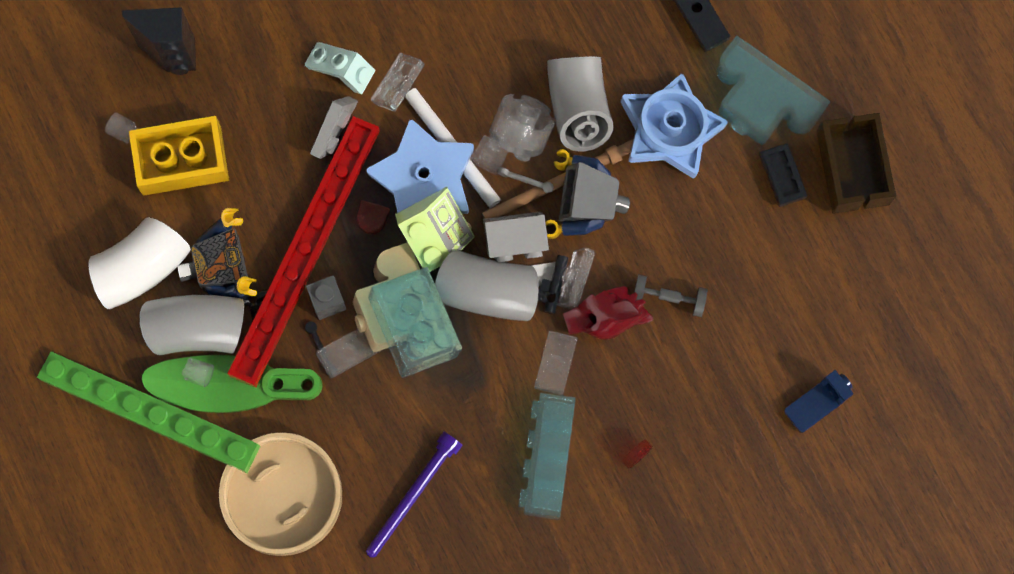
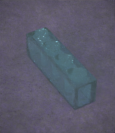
(549, 456)

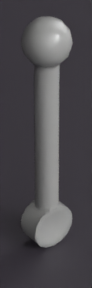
(547, 186)

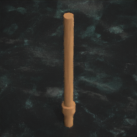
(612, 155)

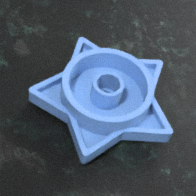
(671, 126)
(420, 154)

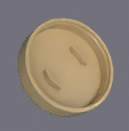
(285, 497)

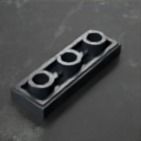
(705, 24)

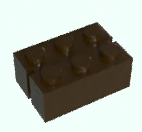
(856, 163)

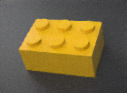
(178, 155)

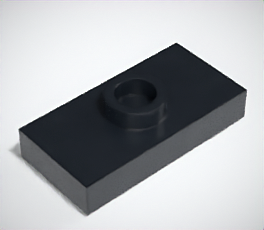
(783, 175)

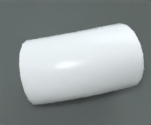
(136, 263)

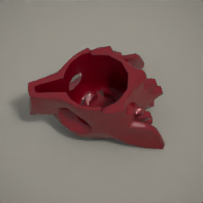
(614, 312)

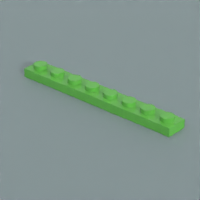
(149, 412)

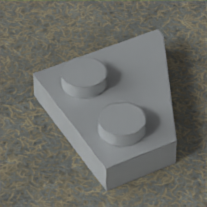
(332, 126)

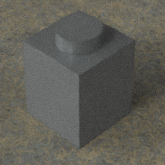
(326, 297)

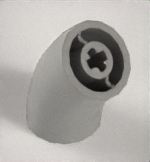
(579, 102)
(488, 286)
(192, 323)

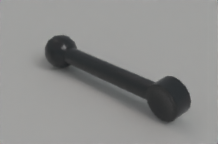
(311, 328)

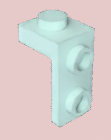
(341, 63)

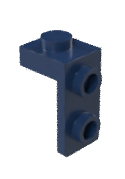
(819, 401)

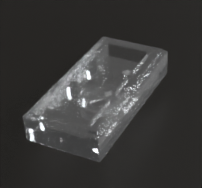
(397, 82)
(575, 277)
(345, 353)
(555, 363)

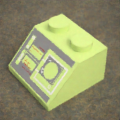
(434, 228)

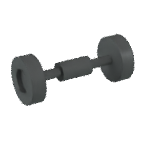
(672, 296)

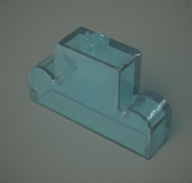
(765, 94)

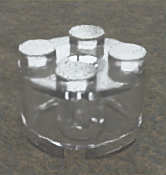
(521, 126)

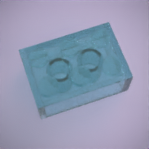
(414, 322)

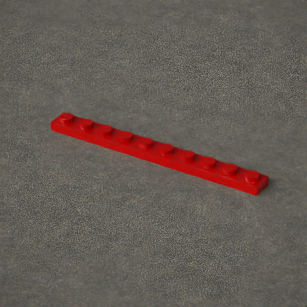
(303, 252)

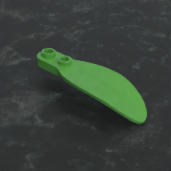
(223, 392)

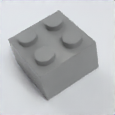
(516, 235)

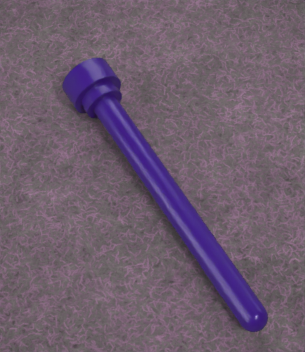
(446, 448)

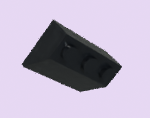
(164, 37)

